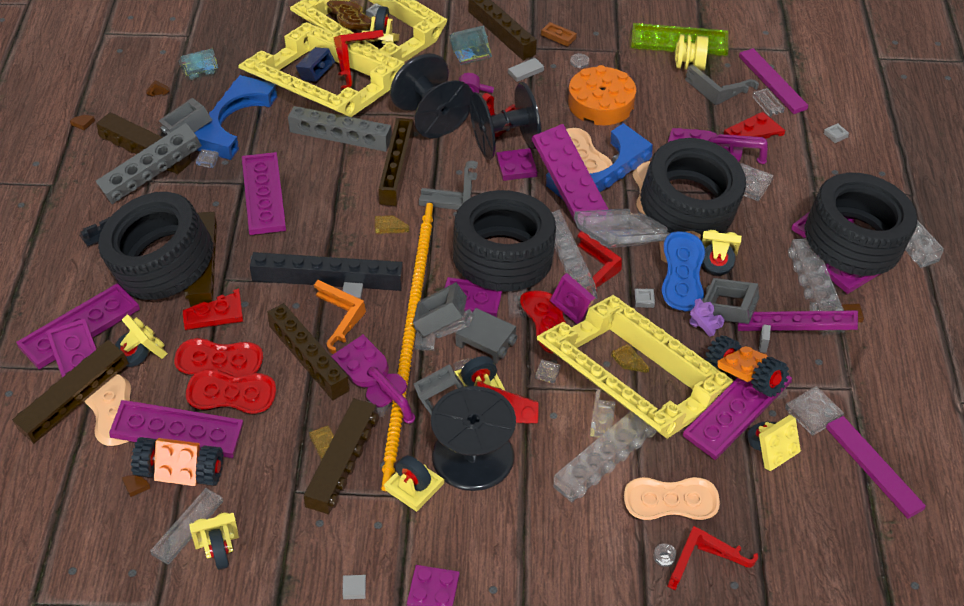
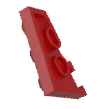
(756, 126)
(218, 312)
(525, 408)

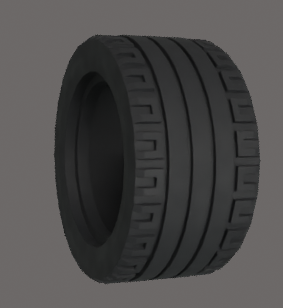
(698, 162)
(849, 245)
(497, 264)
(169, 267)

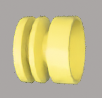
(691, 52)

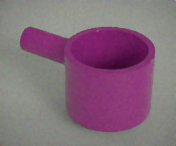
(474, 83)

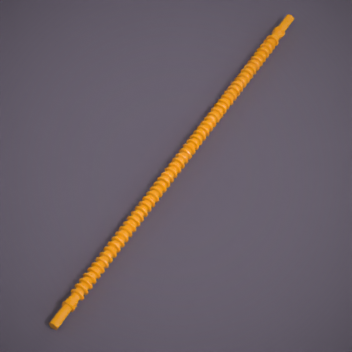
(407, 343)

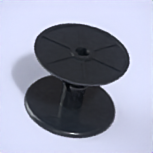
(425, 87)
(524, 116)
(473, 438)

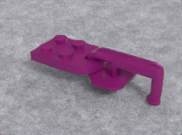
(731, 143)
(370, 369)

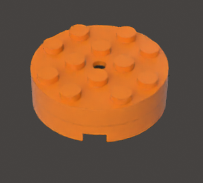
(602, 95)

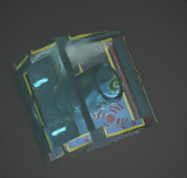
(470, 45)
(198, 63)

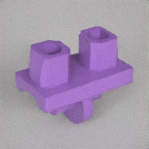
(703, 316)

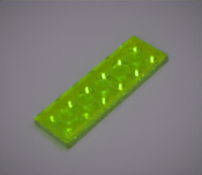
(666, 37)

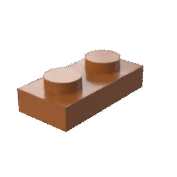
(558, 34)

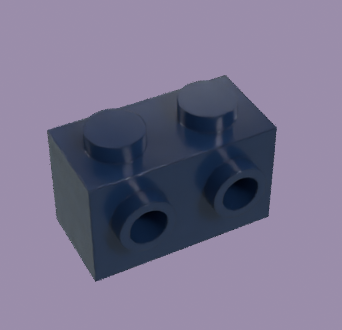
(315, 64)

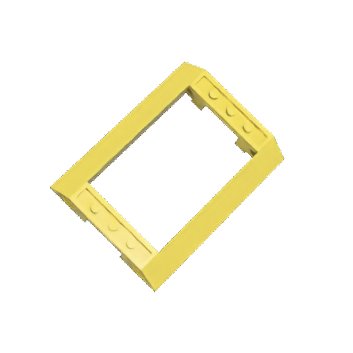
(426, 24)
(364, 59)
(653, 342)

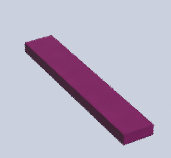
(773, 81)
(802, 320)
(876, 467)

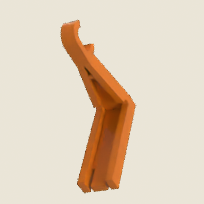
(352, 304)

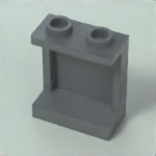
(488, 334)

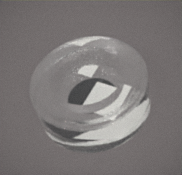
(664, 555)

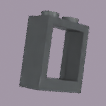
(190, 112)
(735, 289)
(440, 309)
(436, 383)

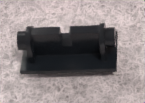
(91, 234)

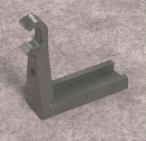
(713, 91)
(450, 199)

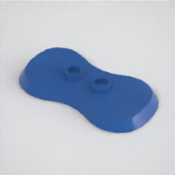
(684, 258)

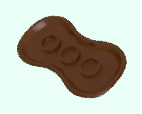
(349, 14)

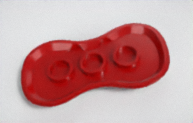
(541, 311)
(231, 359)
(216, 389)

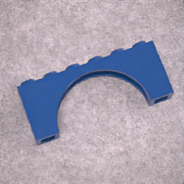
(242, 94)
(632, 152)

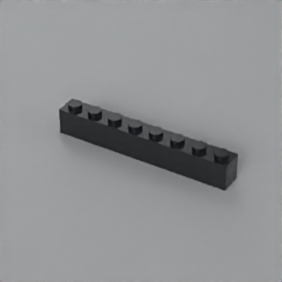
(330, 270)

